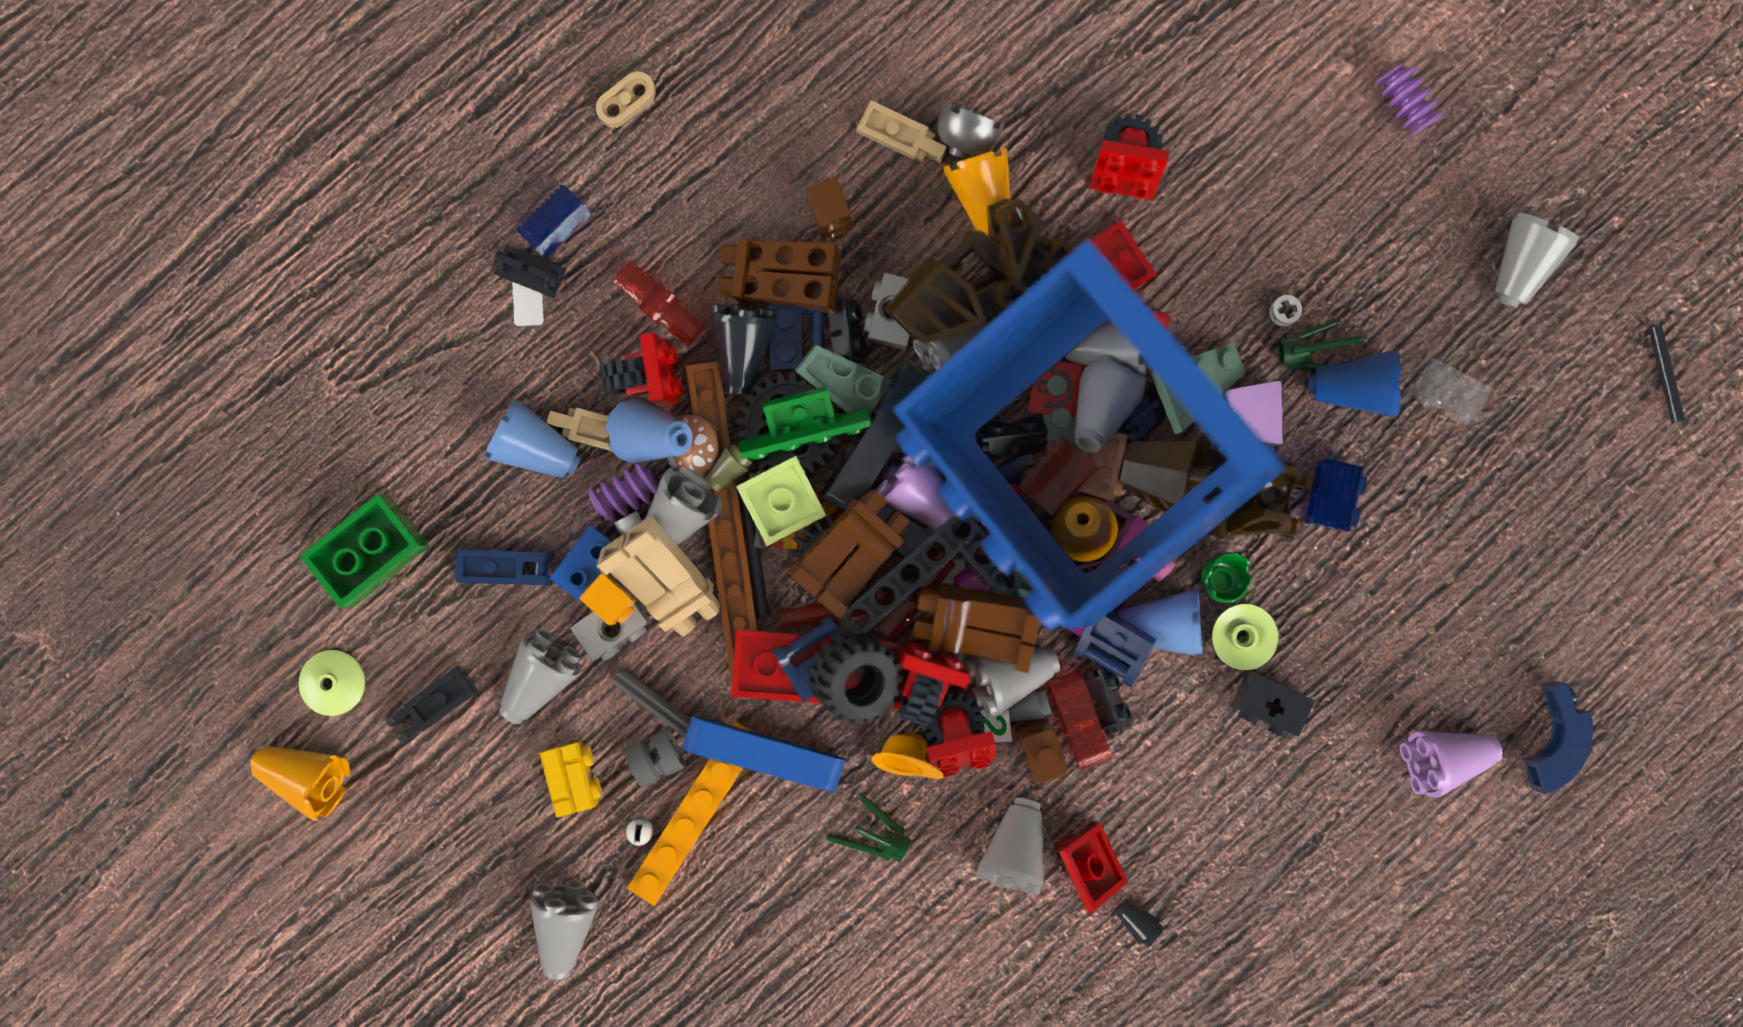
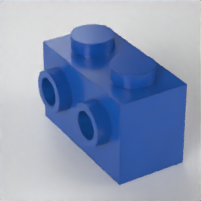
(580, 565)

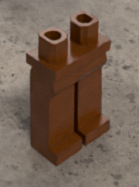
(782, 273)
(849, 553)
(978, 624)

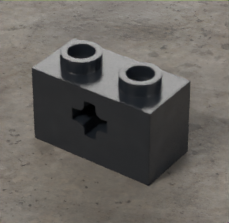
(1291, 706)

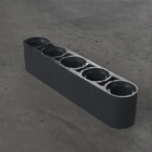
(875, 443)

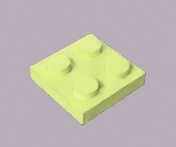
(781, 501)

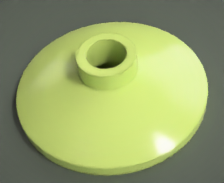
(1260, 642)
(347, 681)

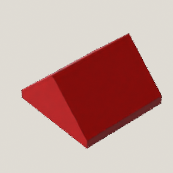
(1091, 866)

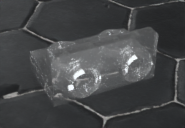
(1453, 392)

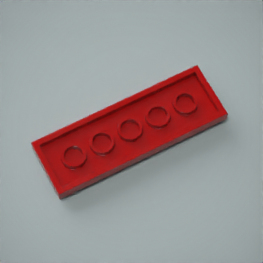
(760, 675)

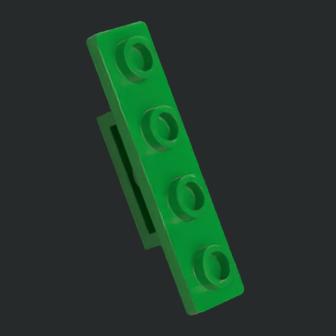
(800, 420)

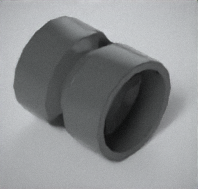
(644, 762)

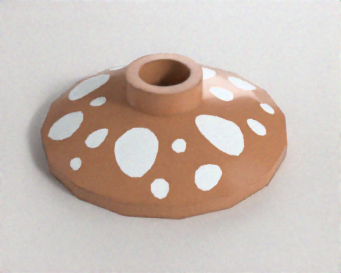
(703, 449)

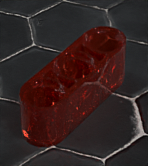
(1079, 720)

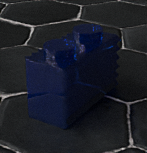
(553, 221)
(1336, 495)

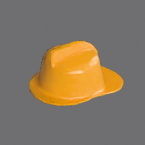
(906, 756)

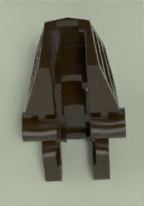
(941, 303)
(1169, 470)

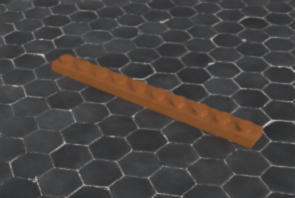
(727, 527)

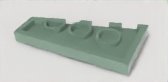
(847, 382)

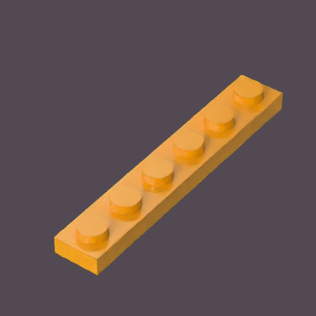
(684, 828)

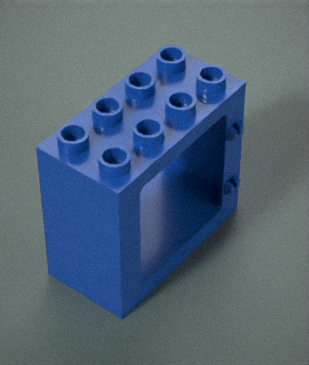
(1004, 363)

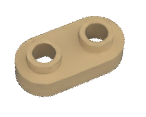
(623, 97)

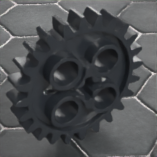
(755, 424)

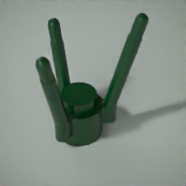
(1294, 350)
(891, 843)

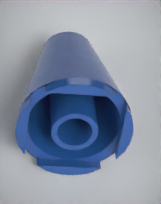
(1360, 383)

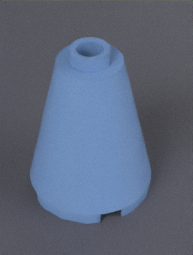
(646, 432)
(531, 444)
(1171, 620)

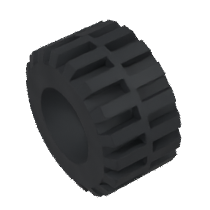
(874, 691)

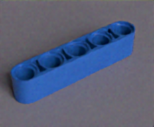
(763, 753)

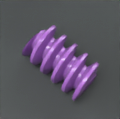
(1409, 98)
(624, 493)

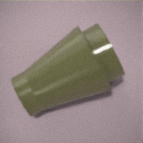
(728, 468)

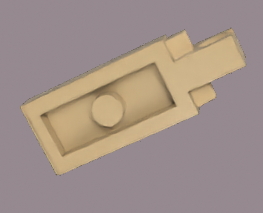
(900, 133)
(582, 427)

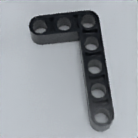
(926, 568)

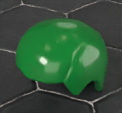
(1226, 577)

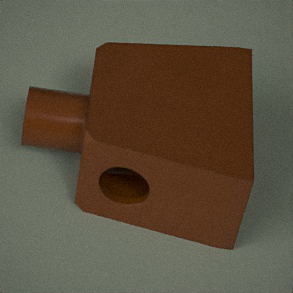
(1041, 750)

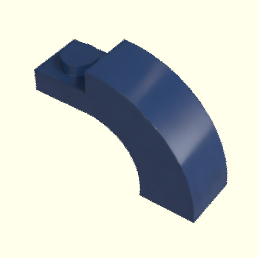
(1567, 745)

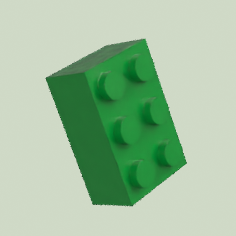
(364, 551)

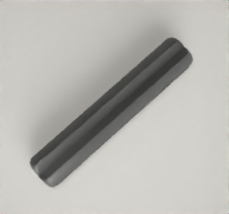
(652, 701)

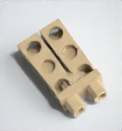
(660, 576)

